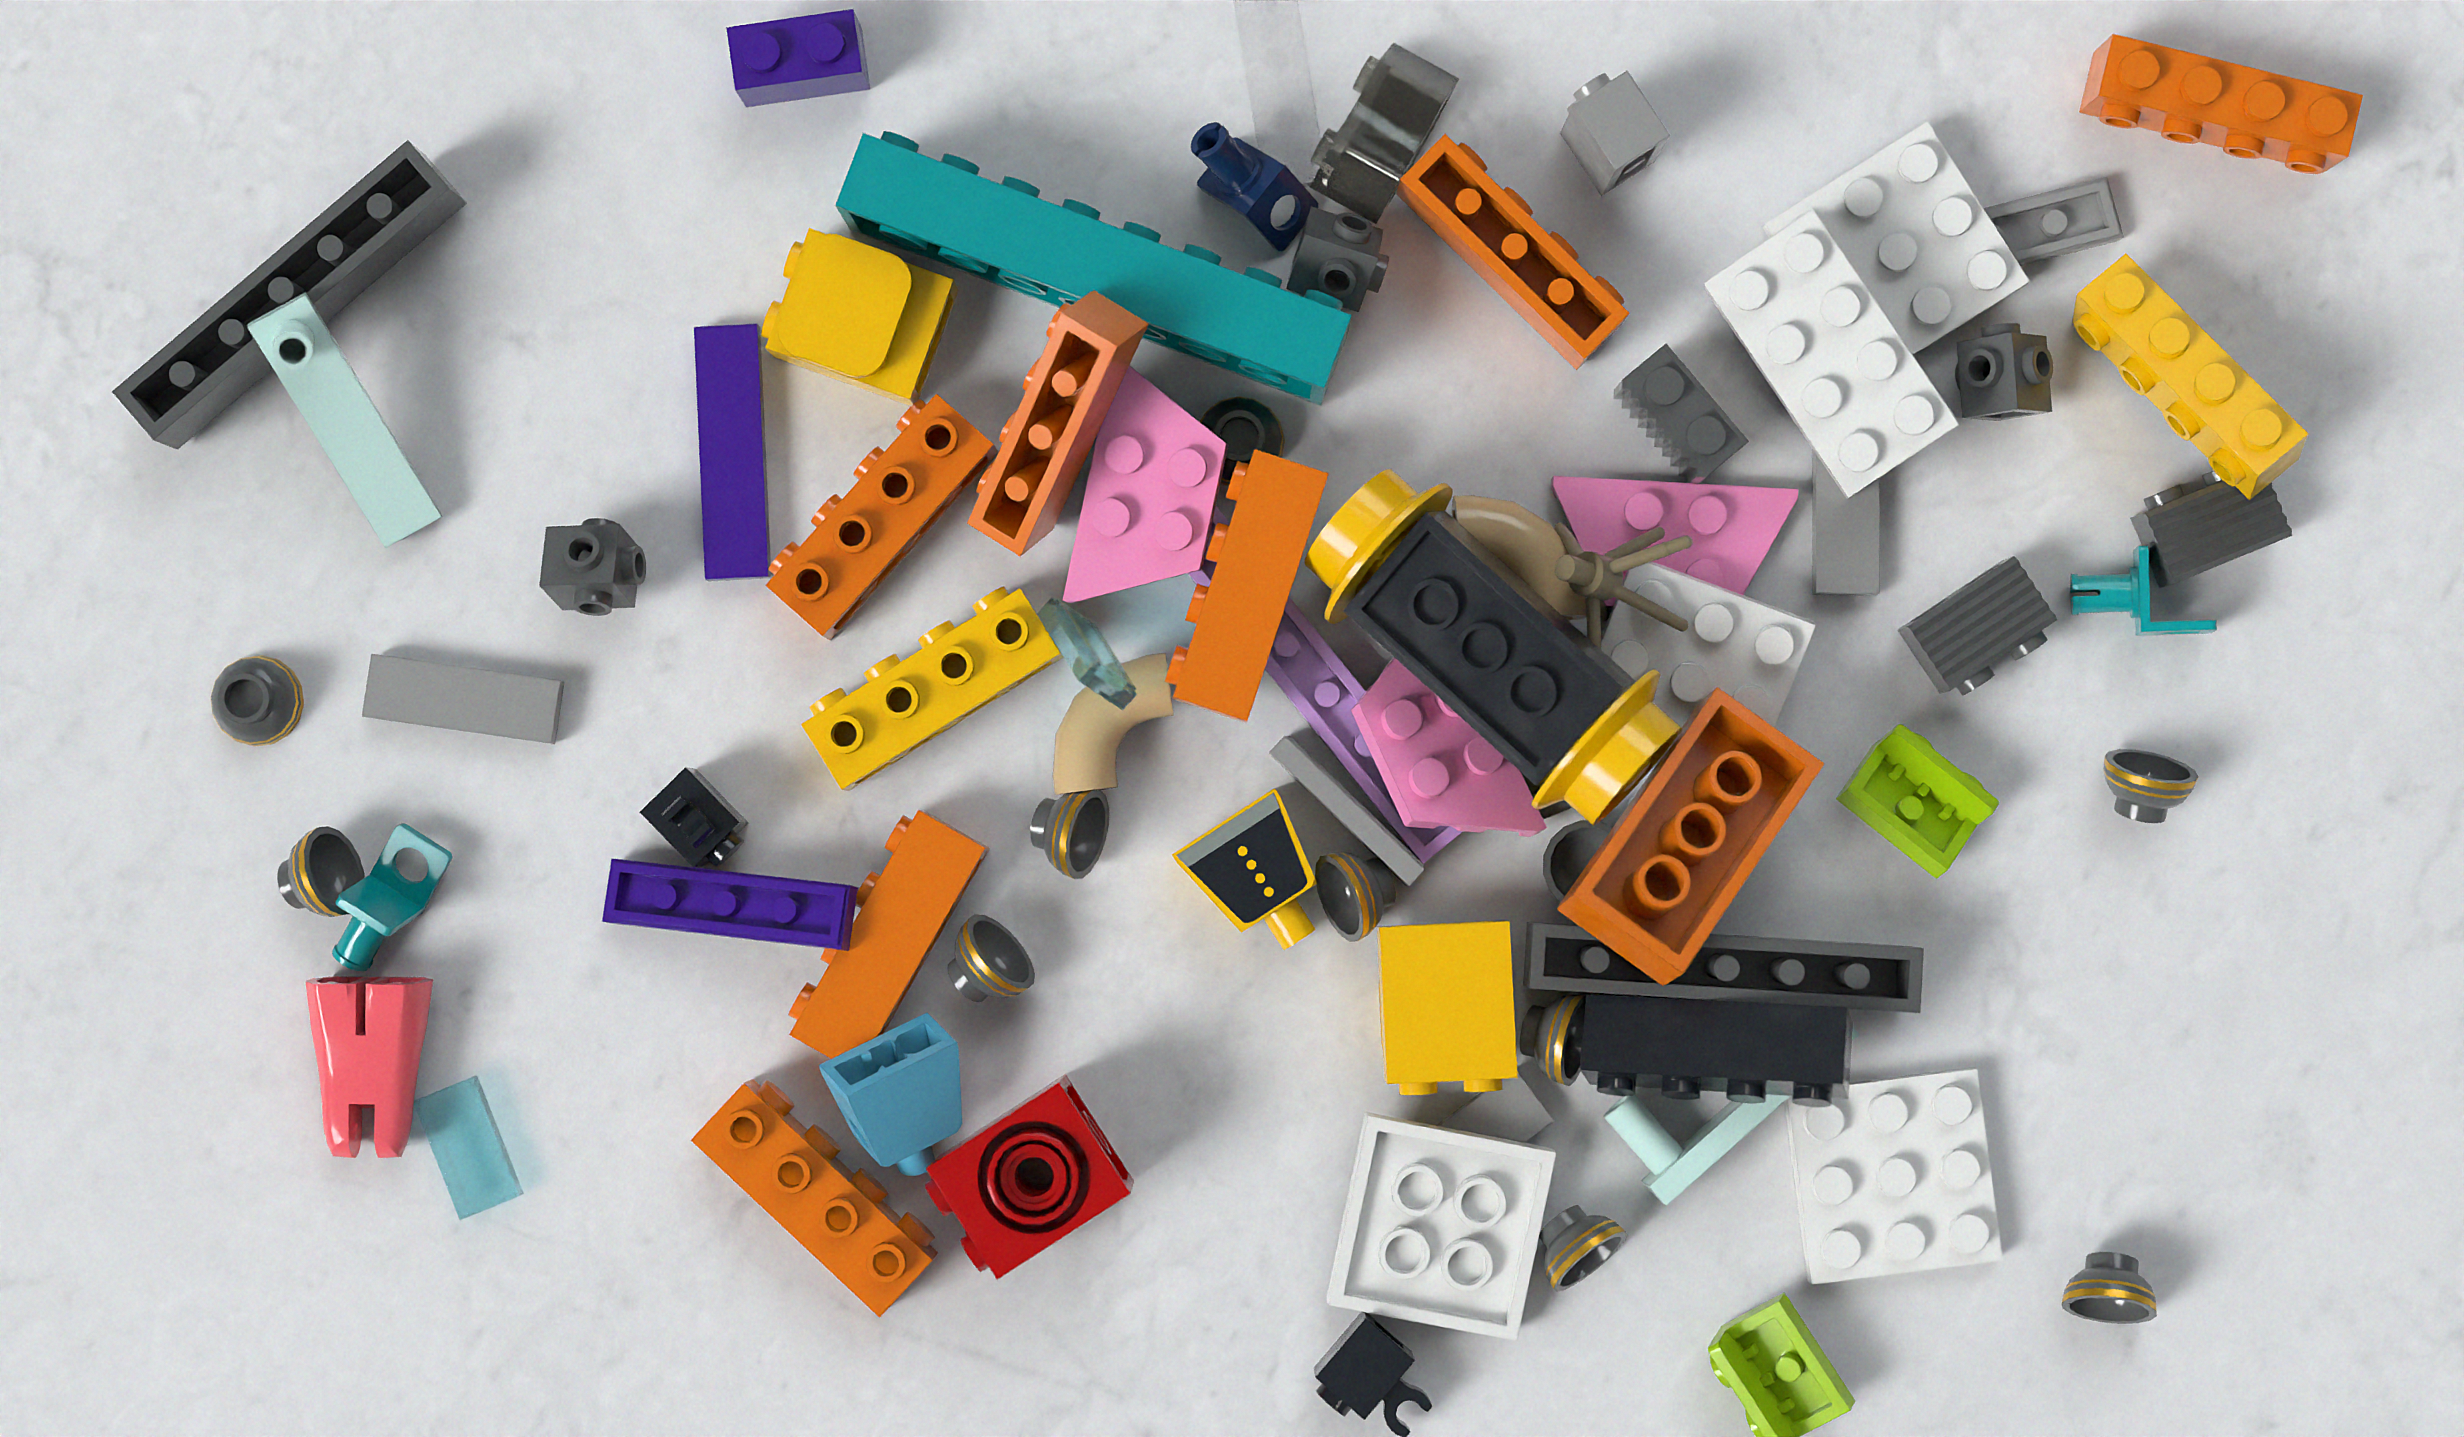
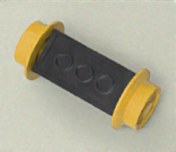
(1490, 646)

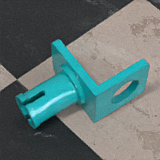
(2132, 595)
(386, 899)

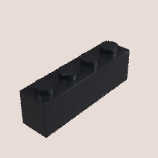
(1717, 1048)

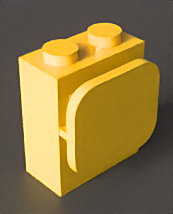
(859, 316)
(1447, 1005)

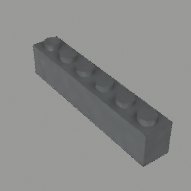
(327, 259)
(1735, 970)

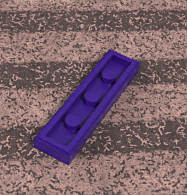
(732, 452)
(730, 904)

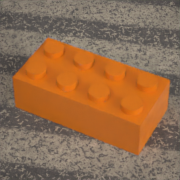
(1690, 837)

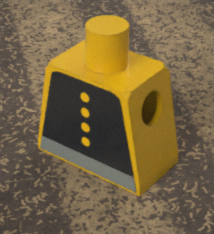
(1254, 869)

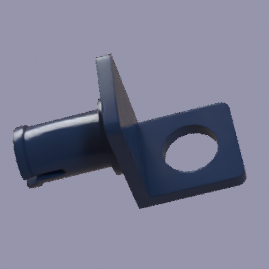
(1250, 183)

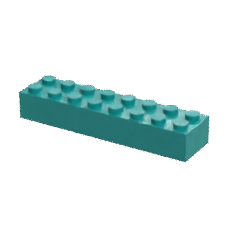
(1066, 253)

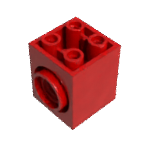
(1002, 1210)

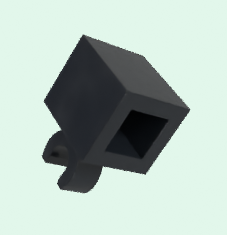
(696, 819)
(1368, 1368)

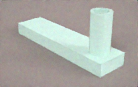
(344, 419)
(1678, 1166)

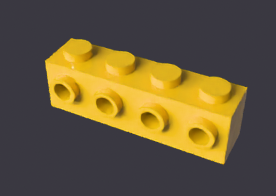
(2187, 377)
(931, 689)

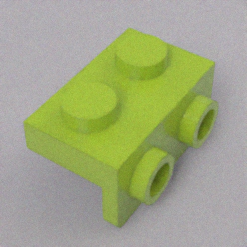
(1917, 799)
(1778, 1371)

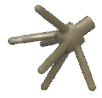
(1601, 576)

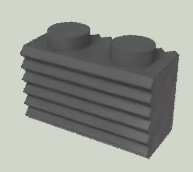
(1679, 415)
(2206, 527)
(1978, 626)

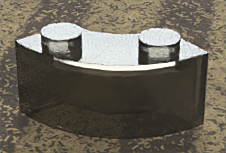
(1382, 132)

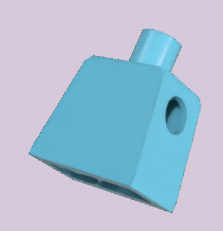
(900, 1093)

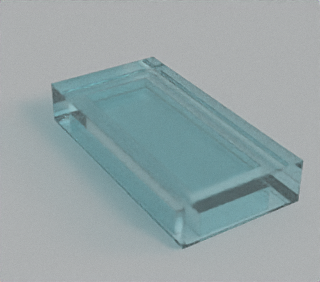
(1087, 653)
(468, 1147)

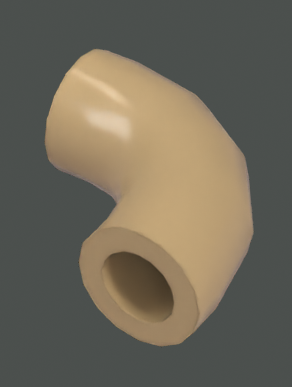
(1523, 544)
(1095, 727)

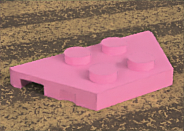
(1145, 494)
(1726, 522)
(1438, 763)

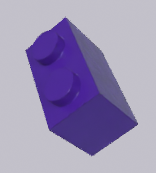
(798, 58)

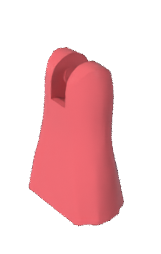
(368, 1056)

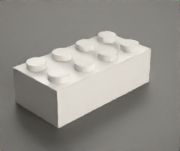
(1830, 354)

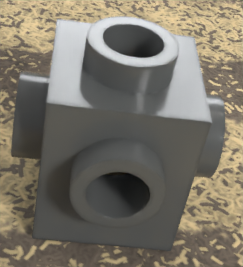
(1338, 257)
(2004, 374)
(591, 567)

